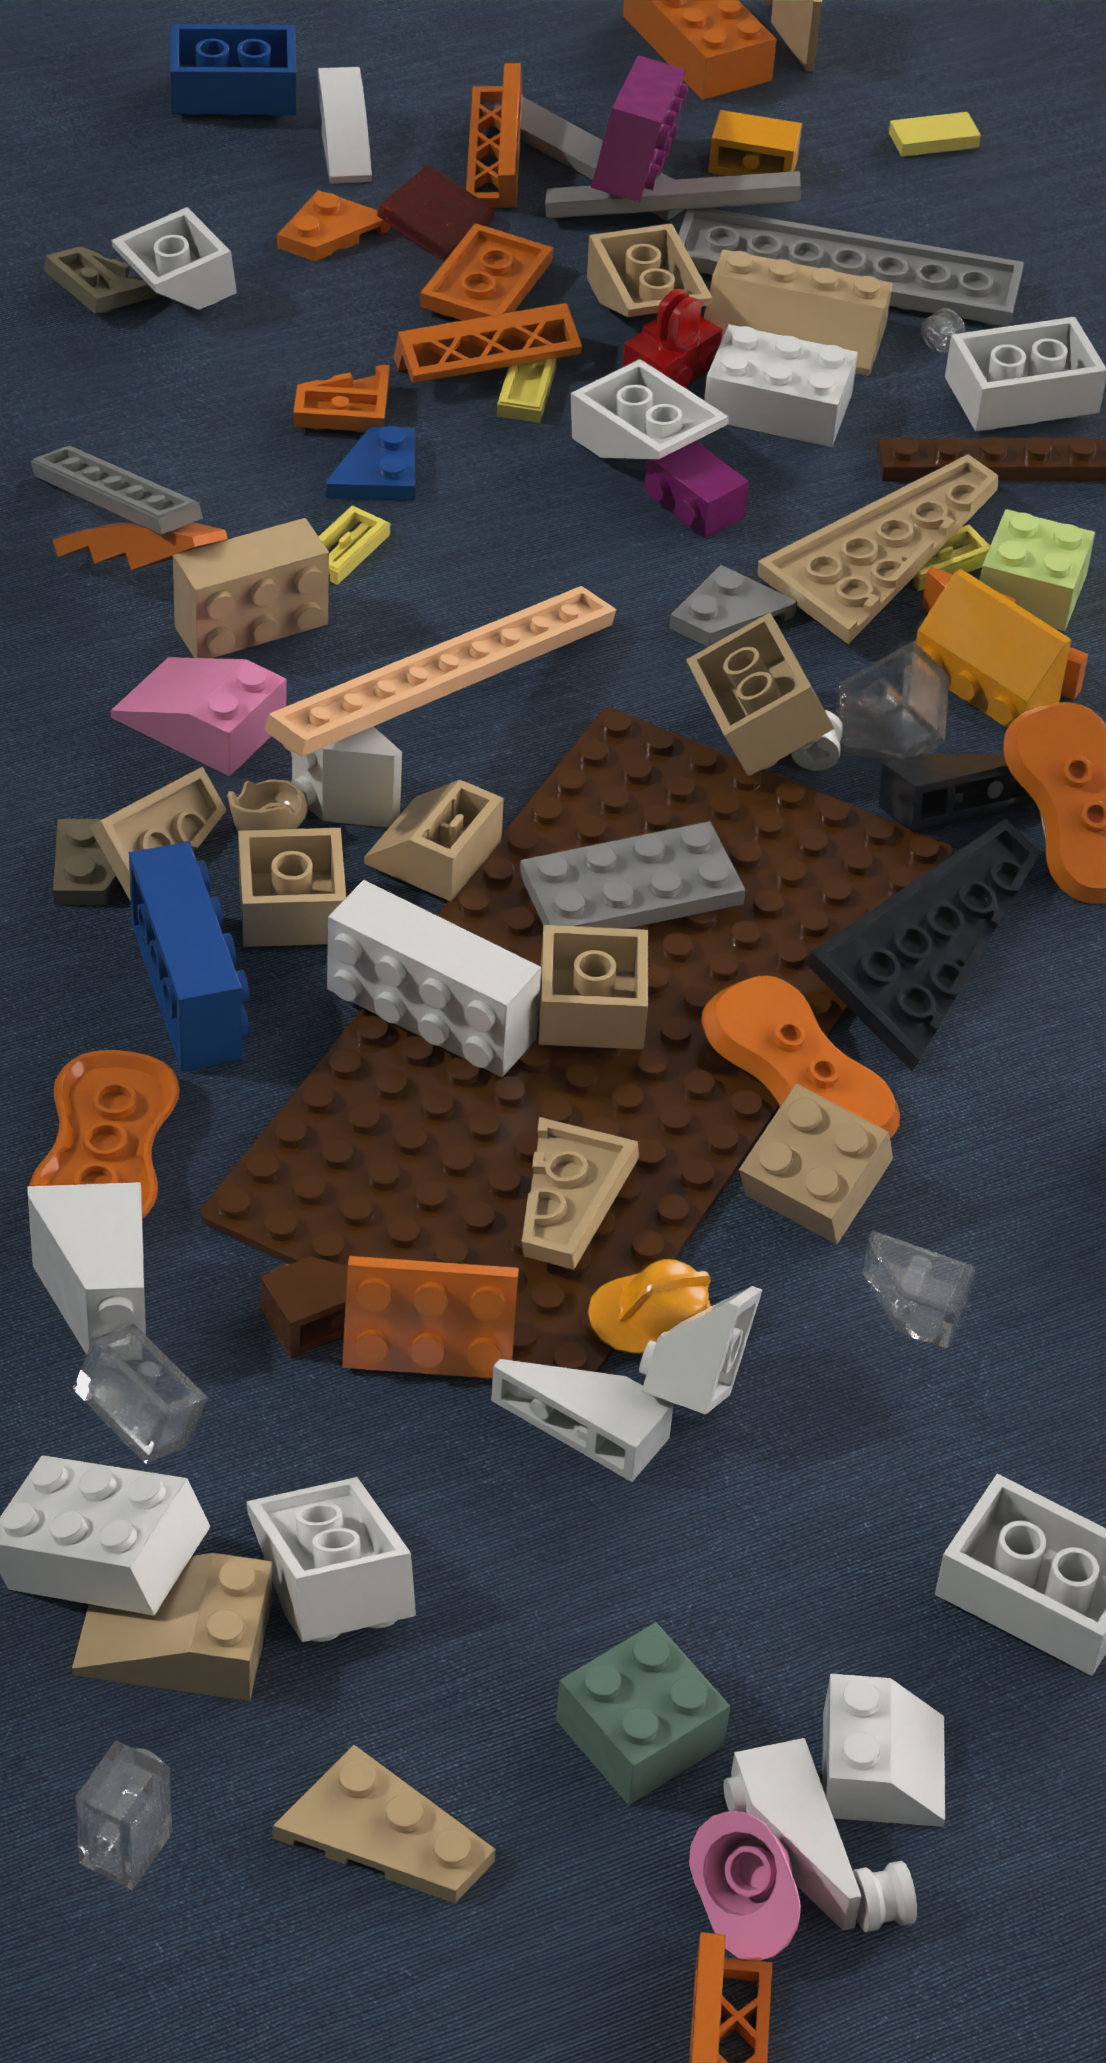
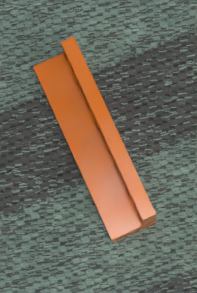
(503, 145)
(487, 343)
(711, 2004)

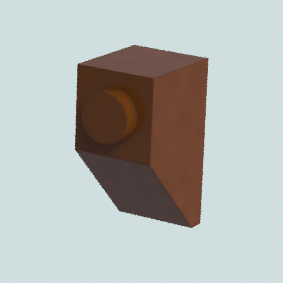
(305, 1303)

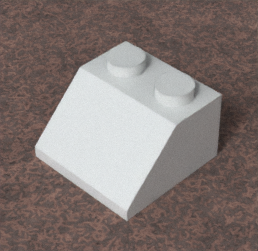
(180, 259)
(352, 780)
(701, 1355)
(882, 1753)

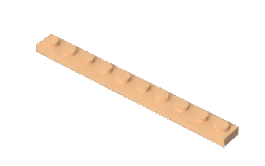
(437, 671)

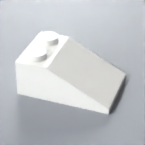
(640, 414)
(334, 1559)

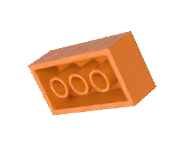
(711, 39)

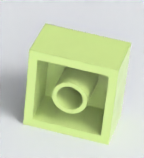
(1039, 565)

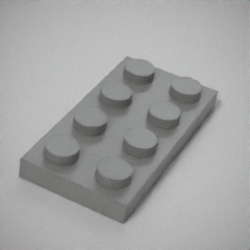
(634, 880)

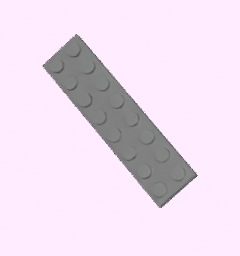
(920, 274)

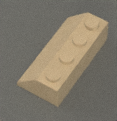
(801, 303)

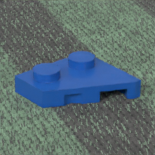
(377, 467)

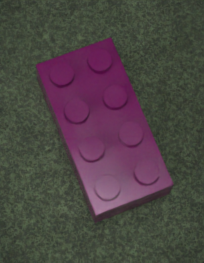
(640, 129)

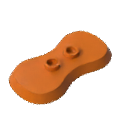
(1061, 763)
(776, 1038)
(108, 1121)

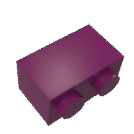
(697, 488)

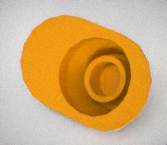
(646, 1304)

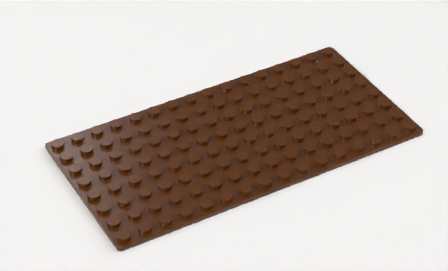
(433, 1158)

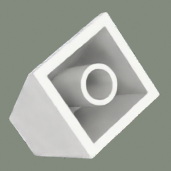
(90, 1254)

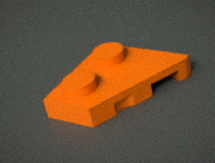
(327, 225)
(343, 402)

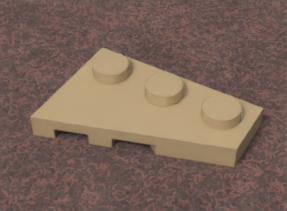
(386, 1824)

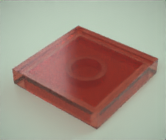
(434, 211)

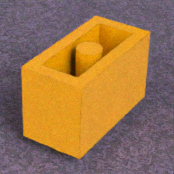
(753, 145)

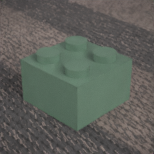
(642, 1713)

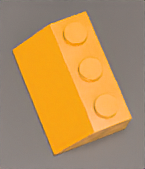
(993, 649)

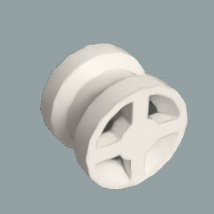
(823, 752)
(886, 1896)

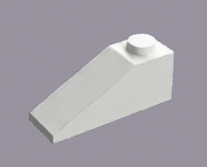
(588, 1411)
(786, 1794)

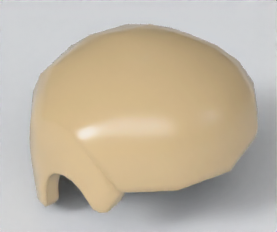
(268, 806)

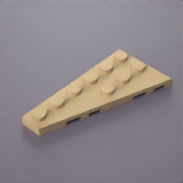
(867, 557)

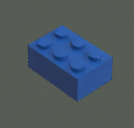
(233, 69)

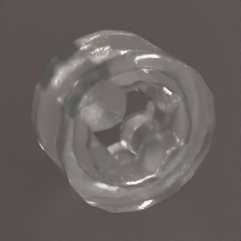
(939, 327)

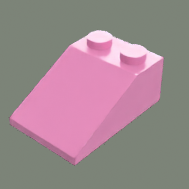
(205, 708)

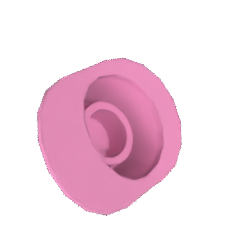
(745, 1884)

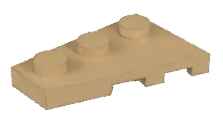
(168, 816)
(572, 1189)

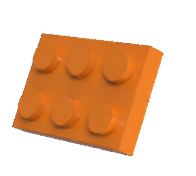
(486, 275)
(428, 1316)

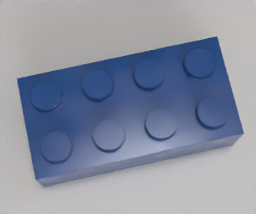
(188, 956)

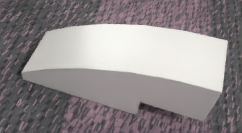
(344, 125)

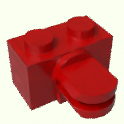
(677, 340)

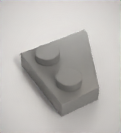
(725, 605)

